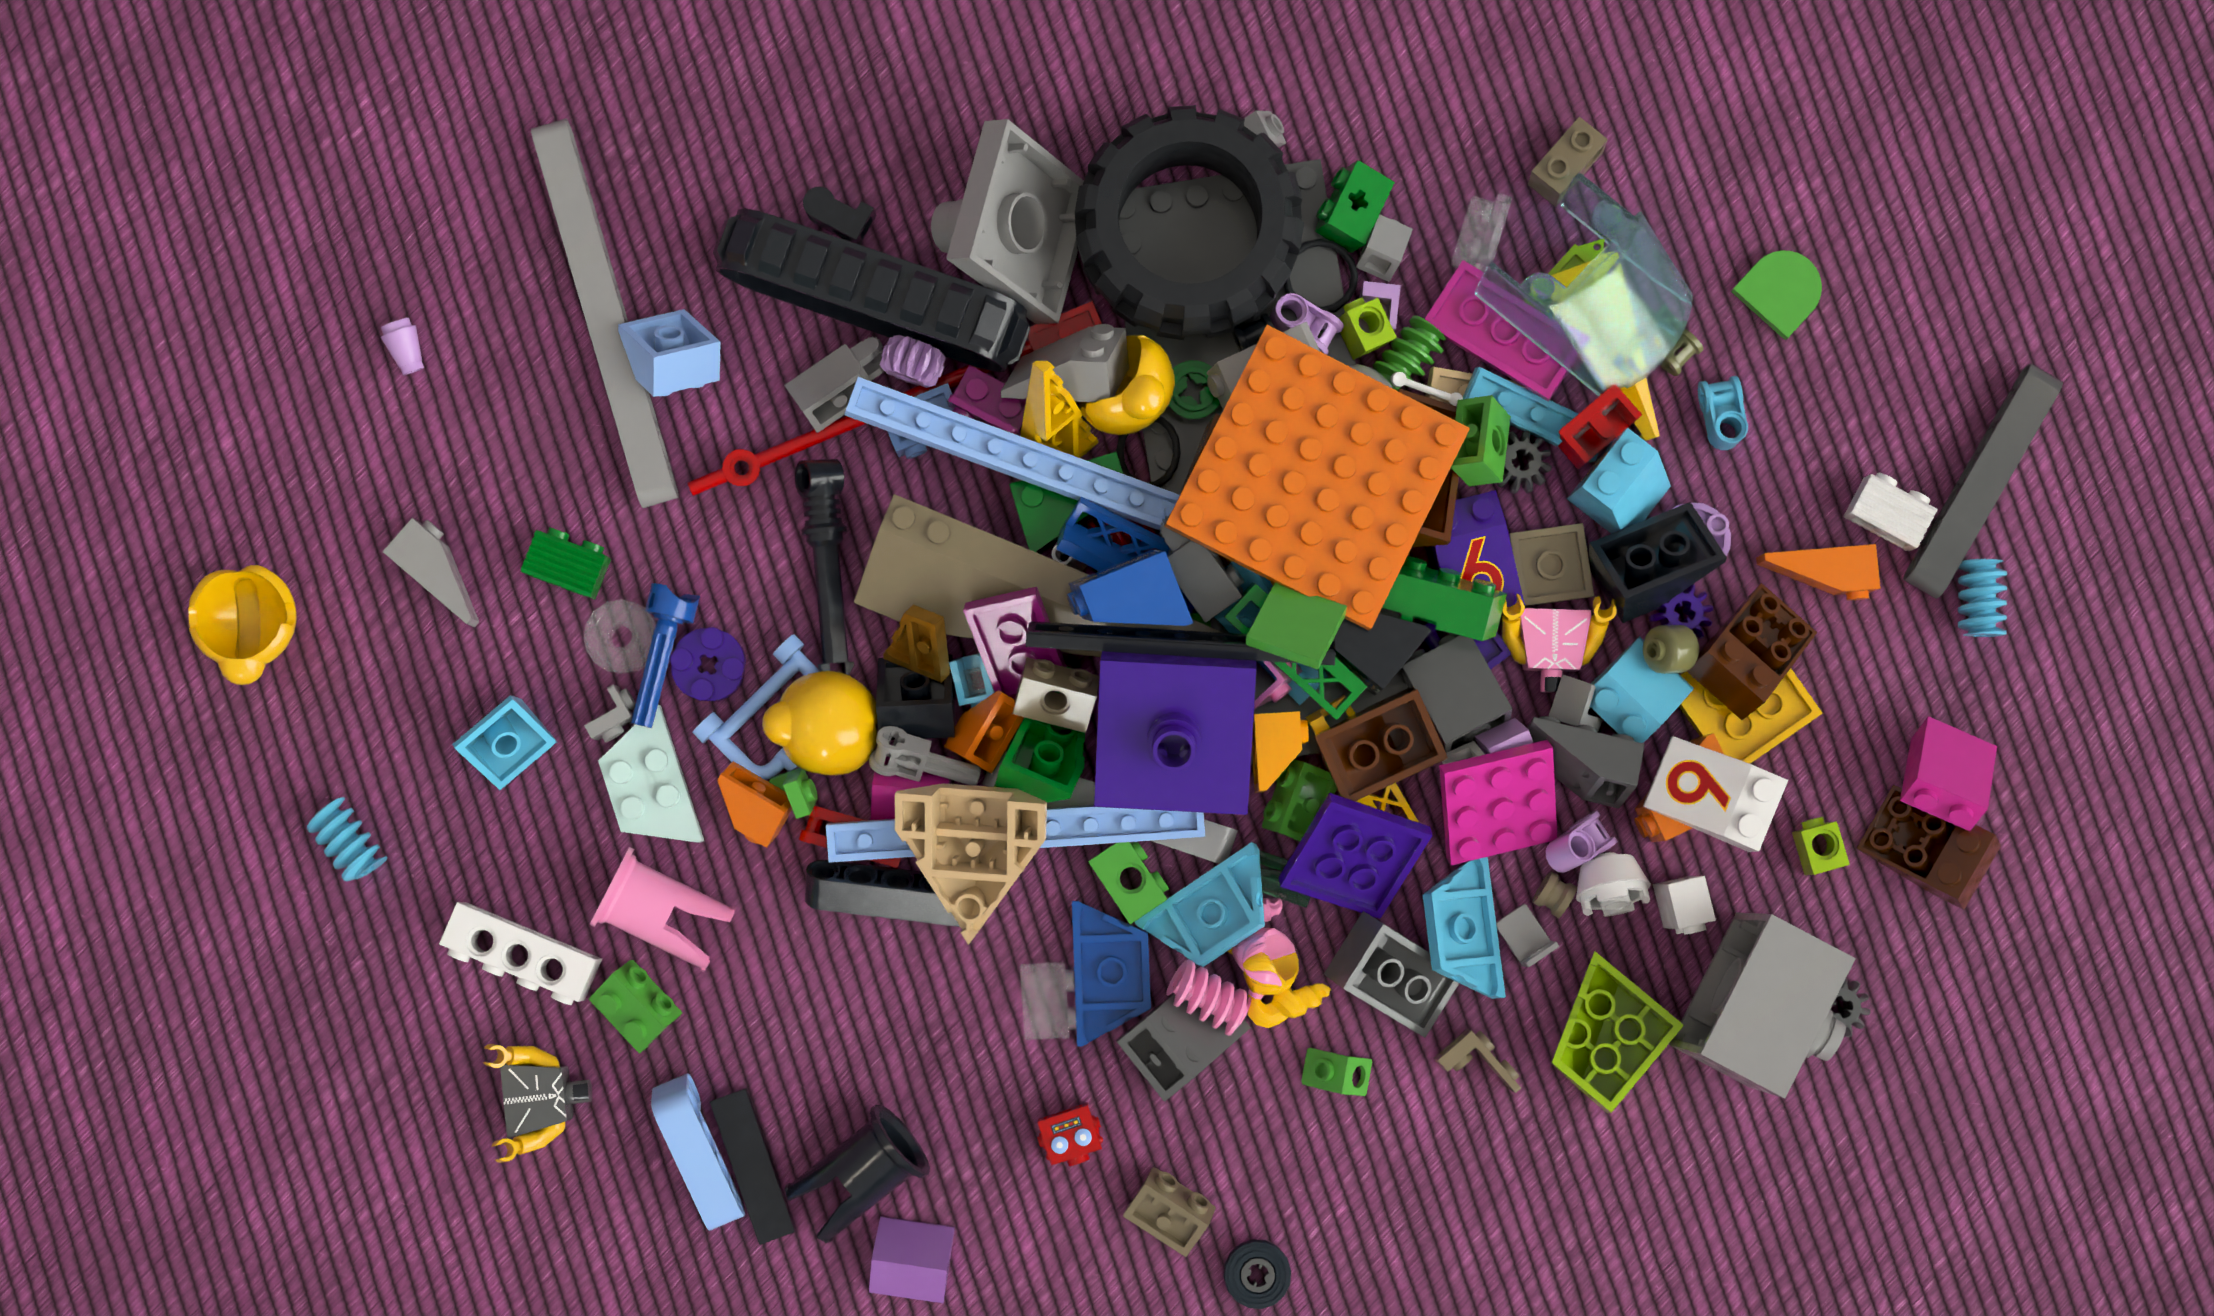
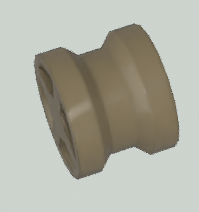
(1554, 894)

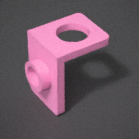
(1279, 688)

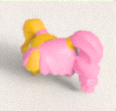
(1270, 969)

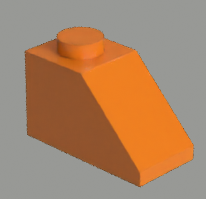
(985, 731)
(753, 804)

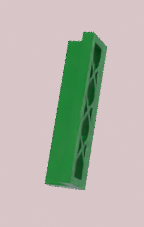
(1339, 671)

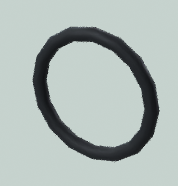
(1352, 268)
(1175, 458)

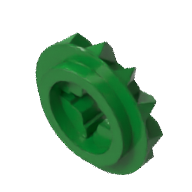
(1187, 406)

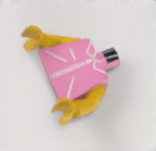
(1554, 638)

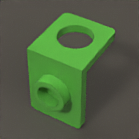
(1335, 1072)

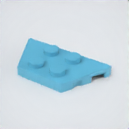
(1212, 910)
(1465, 929)

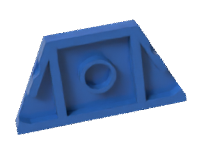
(1108, 972)

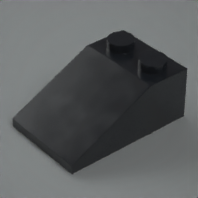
(1654, 560)

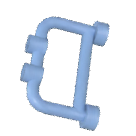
(719, 732)

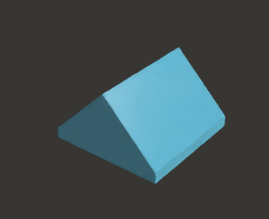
(505, 742)

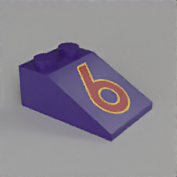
(1480, 545)

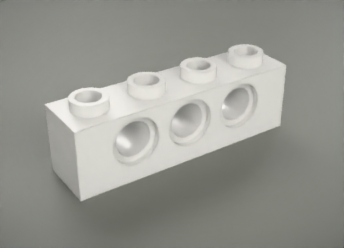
(469, 921)

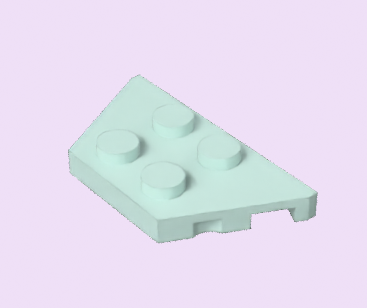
(649, 784)

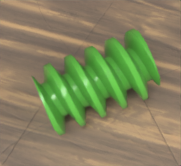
(1411, 350)

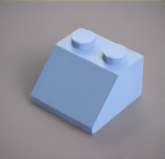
(671, 352)

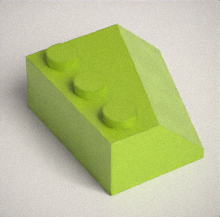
(1611, 1035)

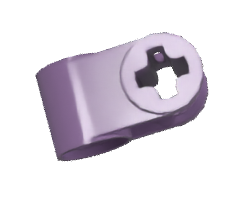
(1307, 312)
(1579, 844)

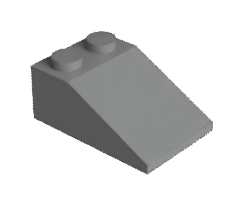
(1087, 362)

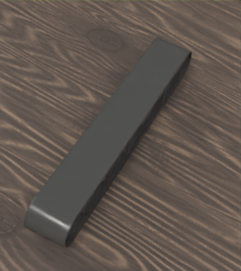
(1983, 481)

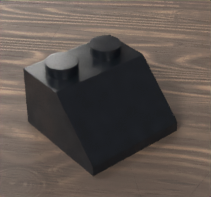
(915, 701)

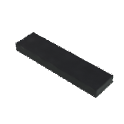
(753, 1166)

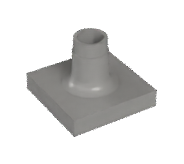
(1014, 222)

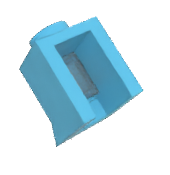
(970, 679)

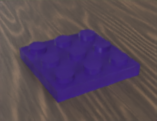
(1355, 856)

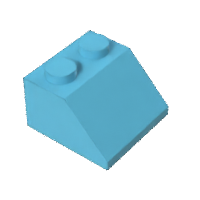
(1636, 697)

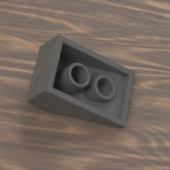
(1391, 974)

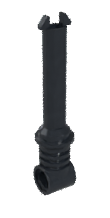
(820, 483)

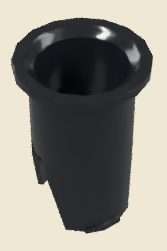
(867, 1165)

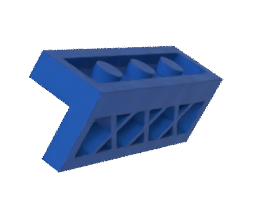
(1100, 551)

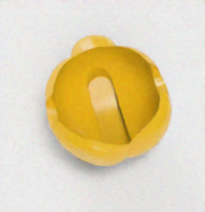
(1141, 394)
(242, 620)
(824, 723)

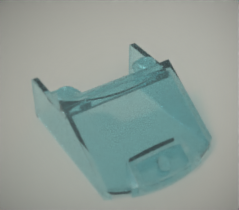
(1616, 314)

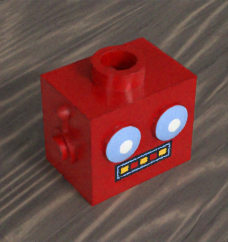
(1070, 1135)

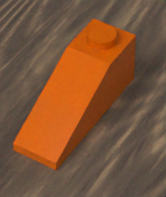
(1832, 570)

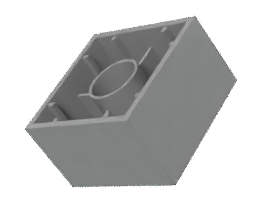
(1765, 1004)

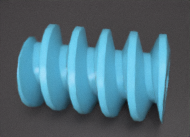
(1981, 598)
(344, 841)

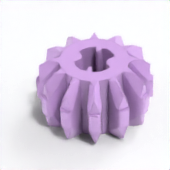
(912, 361)

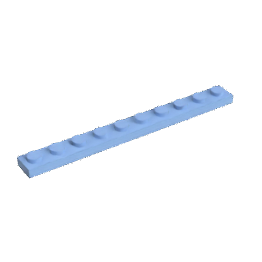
(1009, 453)
(1064, 828)

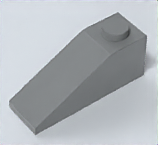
(431, 564)

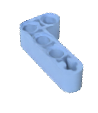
(679, 1117)

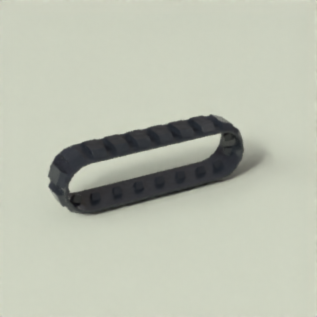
(871, 289)

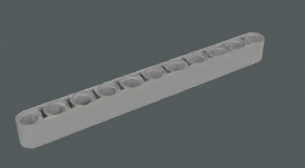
(603, 311)

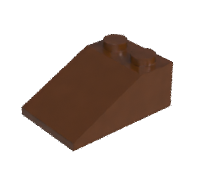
(1380, 745)

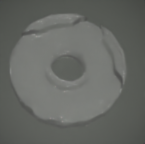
(600, 630)

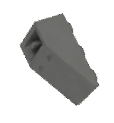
(1591, 763)
(1175, 1046)

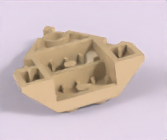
(970, 843)

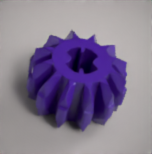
(1692, 608)

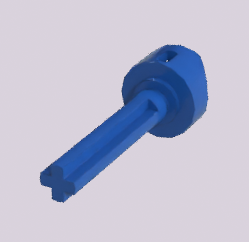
(669, 611)

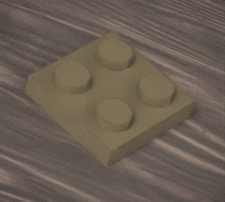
(1552, 564)

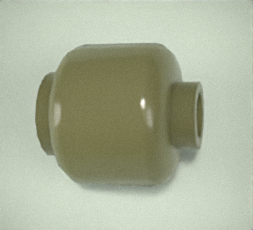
(1670, 649)

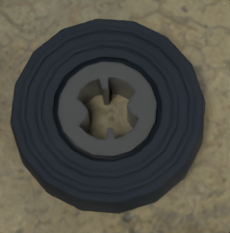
(1238, 1269)

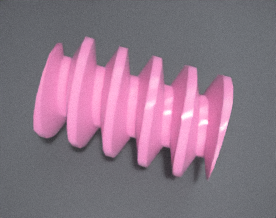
(1209, 995)

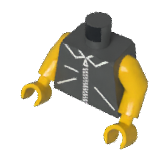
(535, 1097)

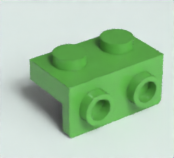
(635, 1005)

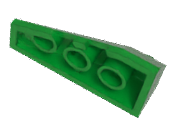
(1043, 760)

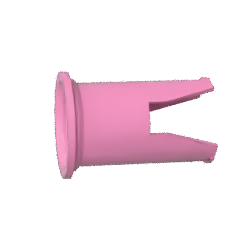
(642, 901)

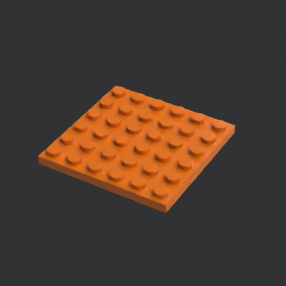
(1317, 476)

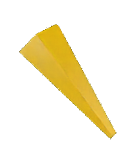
(1053, 415)

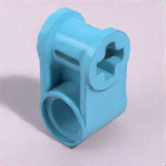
(1723, 404)

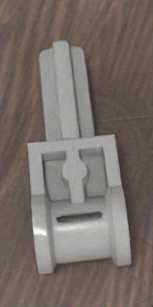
(912, 757)

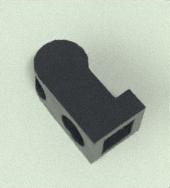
(838, 217)

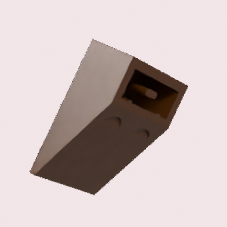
(1752, 652)
(1929, 849)

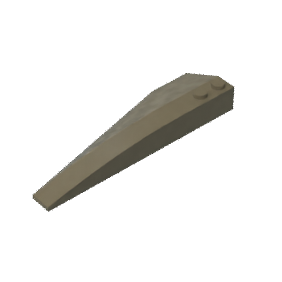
(945, 563)

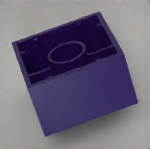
(1174, 733)

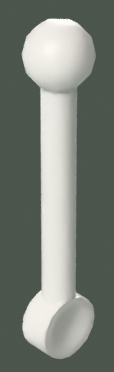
(1399, 379)

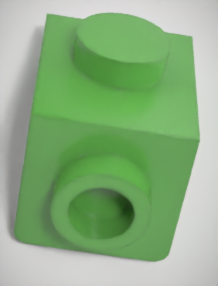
(799, 790)

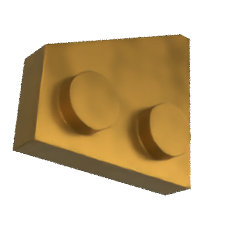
(920, 644)

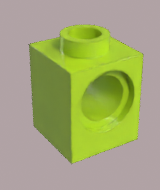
(1380, 330)
(1835, 853)

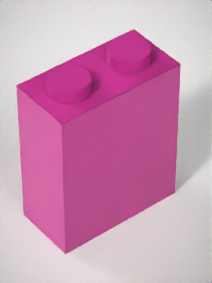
(1949, 773)

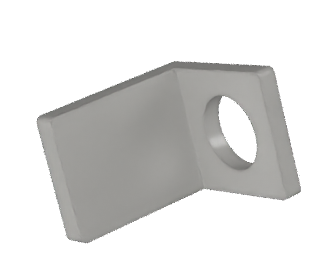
(1525, 936)

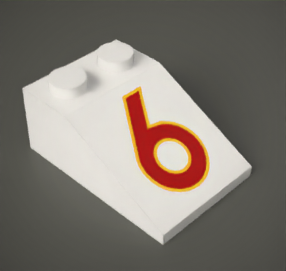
(1715, 794)

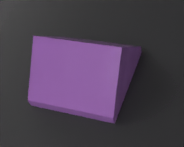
(911, 1259)

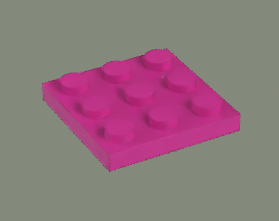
(1498, 802)

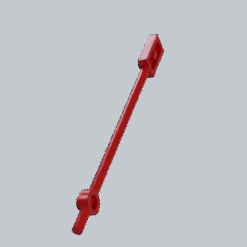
(1038, 337)

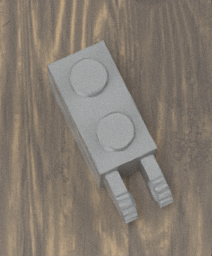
(827, 386)

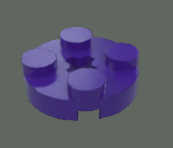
(711, 643)

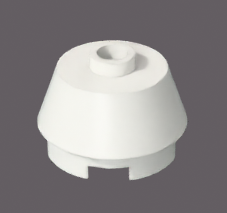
(1611, 884)

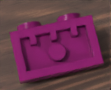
(980, 399)

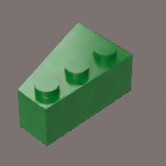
(1046, 511)
(1446, 600)

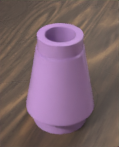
(403, 344)

